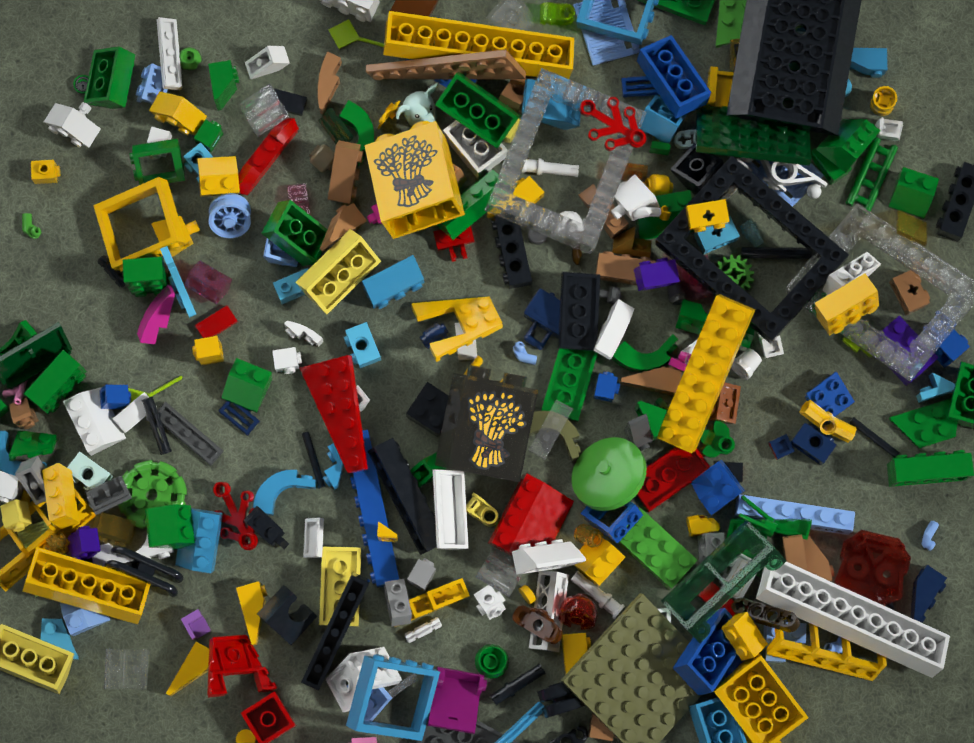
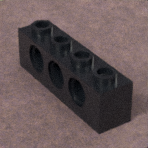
(945, 226)
(513, 278)

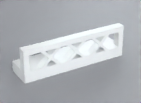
(556, 593)

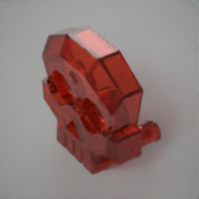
(870, 580)

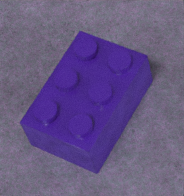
(901, 332)

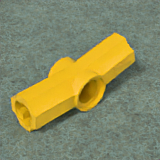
(836, 428)

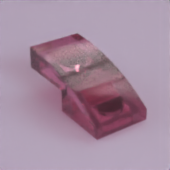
(299, 196)

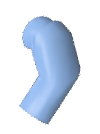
(522, 355)
(834, 646)

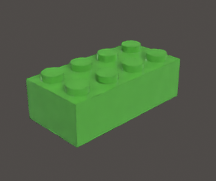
(657, 551)

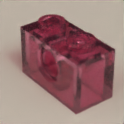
(208, 282)

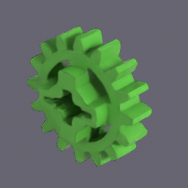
(743, 273)

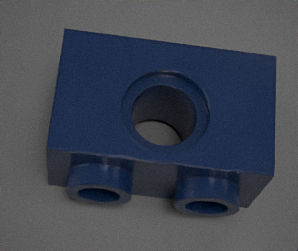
(817, 454)

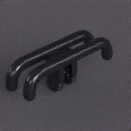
(145, 569)

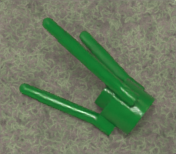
(766, 527)

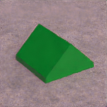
(654, 414)

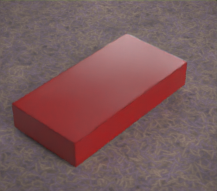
(216, 322)

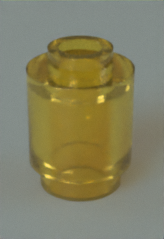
(588, 535)

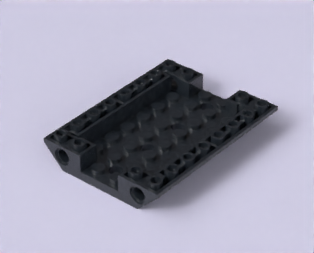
(823, 56)

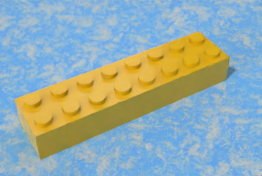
(705, 373)

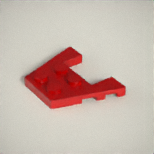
(233, 657)

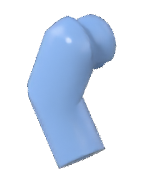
(928, 534)

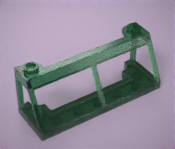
(743, 538)

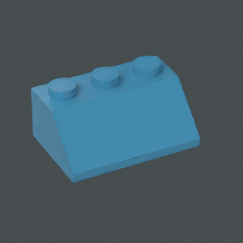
(393, 282)
(203, 553)
(715, 723)

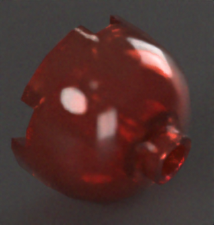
(578, 610)

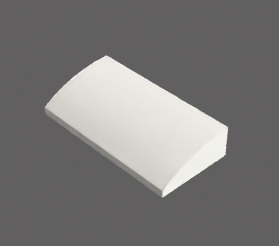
(450, 509)

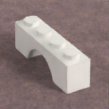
(105, 554)

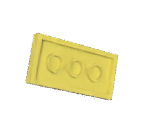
(335, 573)

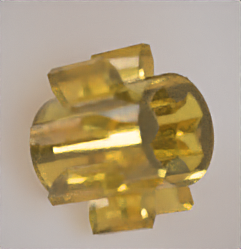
(57, 543)

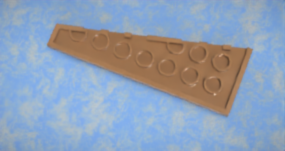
(479, 65)

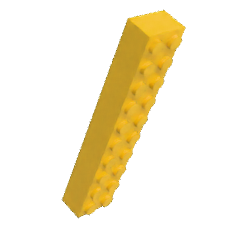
(430, 37)

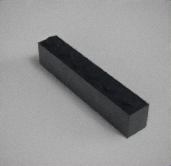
(405, 494)
(335, 631)

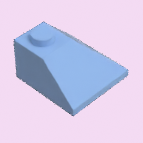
(81, 620)

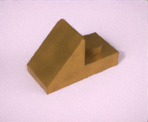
(627, 244)

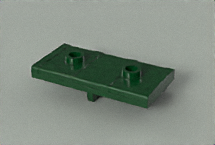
(32, 356)

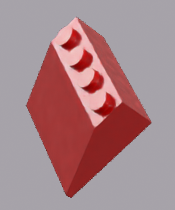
(530, 516)

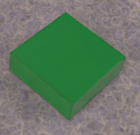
(660, 148)

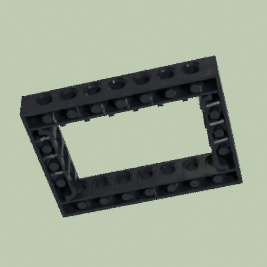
(830, 255)

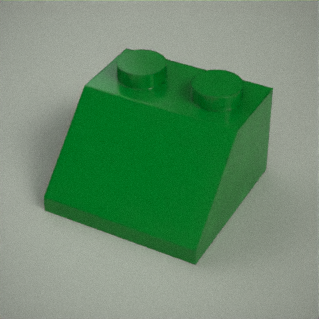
(223, 81)
(913, 192)
(246, 385)
(170, 526)

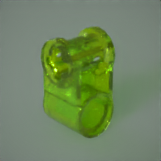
(555, 14)

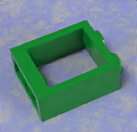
(158, 148)

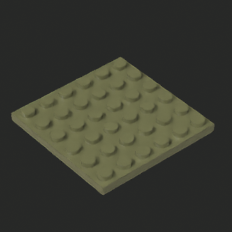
(631, 675)

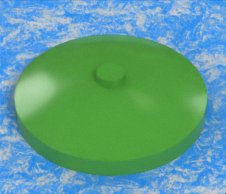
(609, 474)

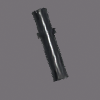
(163, 447)
(511, 688)

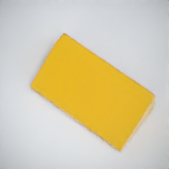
(386, 534)

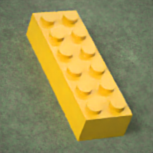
(86, 585)

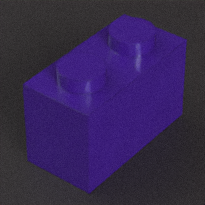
(656, 275)
(83, 543)

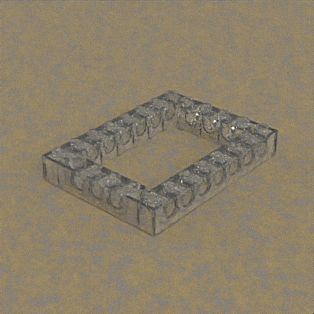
(540, 219)
(921, 261)

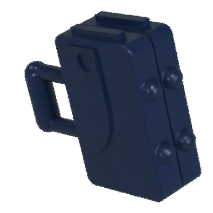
(544, 312)

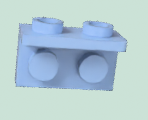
(150, 84)

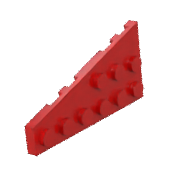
(336, 398)

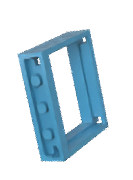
(615, 32)
(363, 691)

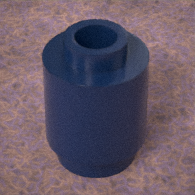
(433, 334)

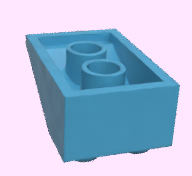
(556, 114)

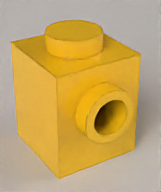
(44, 171)

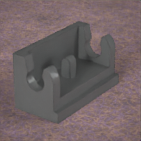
(108, 495)

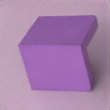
(195, 624)

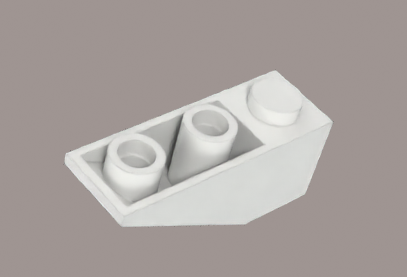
(863, 264)

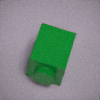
(209, 134)

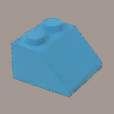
(660, 120)

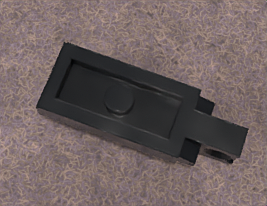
(266, 527)

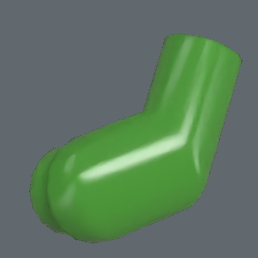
(28, 228)

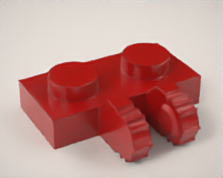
(443, 242)

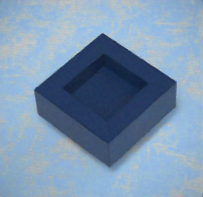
(781, 447)

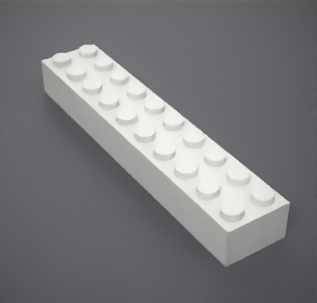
(855, 618)

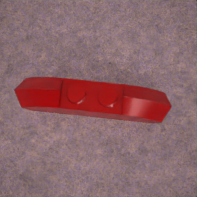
(266, 154)

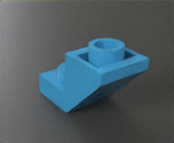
(334, 473)

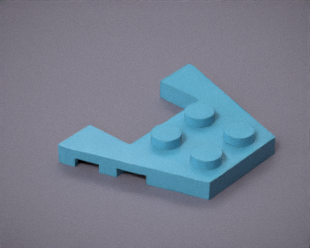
(177, 284)

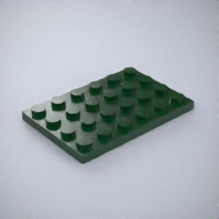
(750, 138)

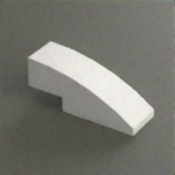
(613, 329)

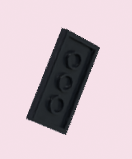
(579, 311)

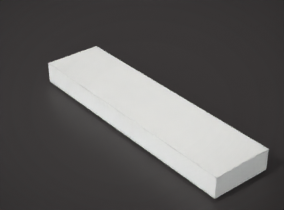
(169, 54)

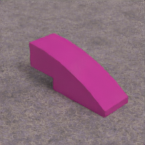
(156, 316)

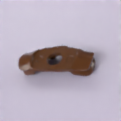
(528, 616)

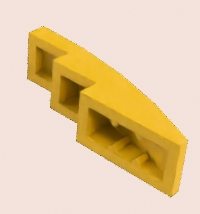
(438, 598)

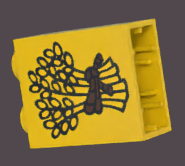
(414, 179)

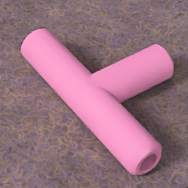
(18, 392)

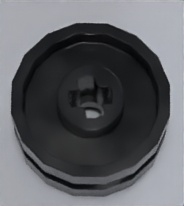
(561, 700)

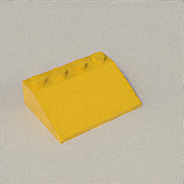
(760, 701)

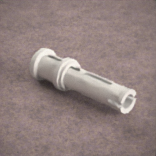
(539, 167)
(605, 600)

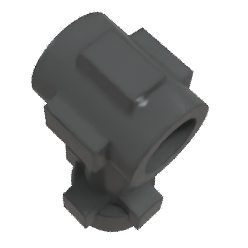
(611, 295)

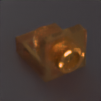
(637, 169)

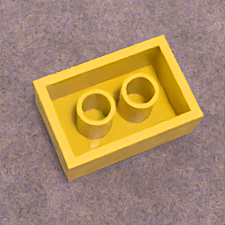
(847, 304)

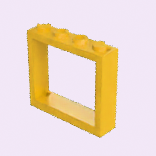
(131, 196)

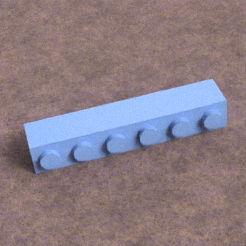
(822, 518)

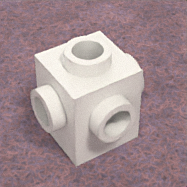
(490, 602)

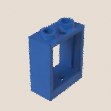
(619, 527)

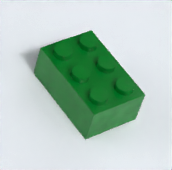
(295, 232)
(145, 275)
(56, 382)

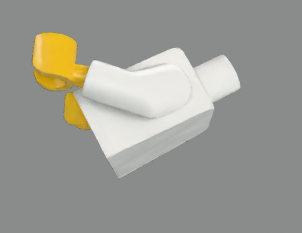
(637, 201)

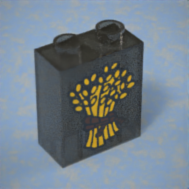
(487, 424)

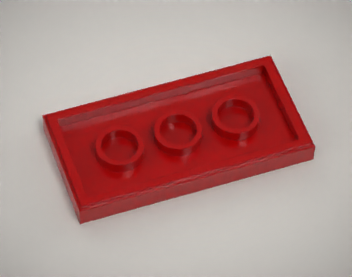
(670, 475)

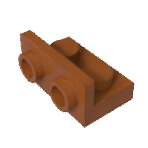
(726, 404)

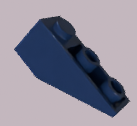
(925, 588)

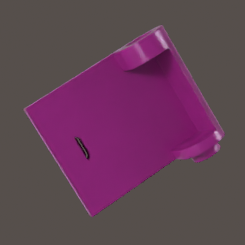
(457, 699)

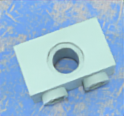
(82, 464)

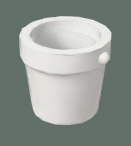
(746, 363)

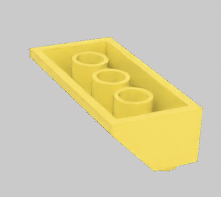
(338, 271)
(34, 659)

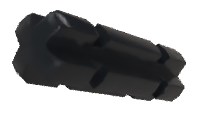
(116, 275)

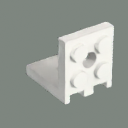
(349, 671)

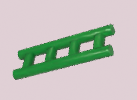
(868, 164)

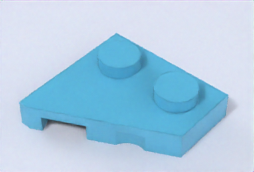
(55, 633)

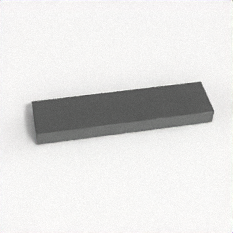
(189, 434)

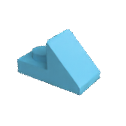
(940, 387)

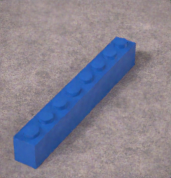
(373, 511)

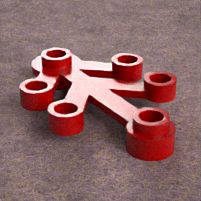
(615, 125)
(237, 517)

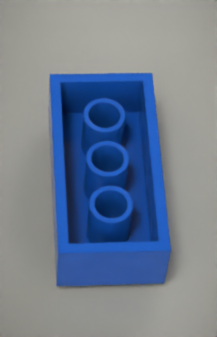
(673, 76)
(706, 662)

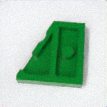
(32, 444)

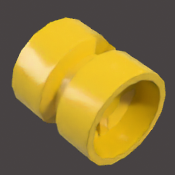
(883, 101)

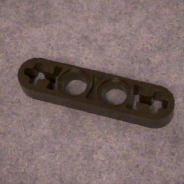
(767, 611)

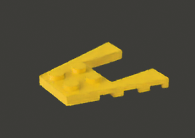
(475, 317)

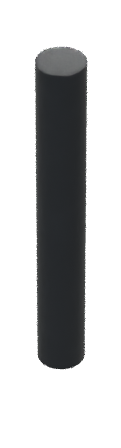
(874, 437)
(313, 460)

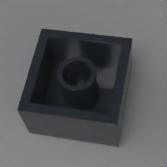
(429, 409)

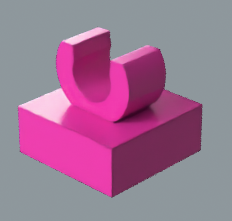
(374, 217)
(681, 362)

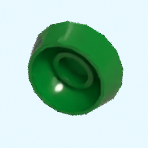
(491, 661)

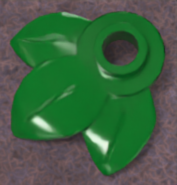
(713, 440)

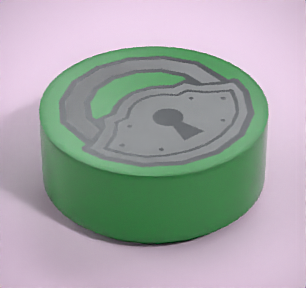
(80, 84)

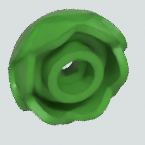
(195, 59)

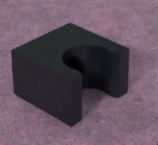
(277, 617)

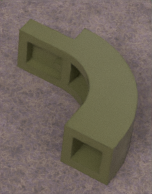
(567, 434)

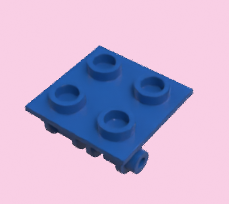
(831, 395)

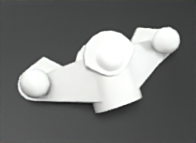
(777, 183)

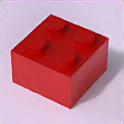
(268, 718)

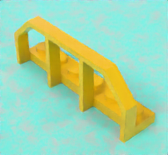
(20, 565)
(825, 659)

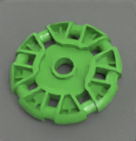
(148, 483)

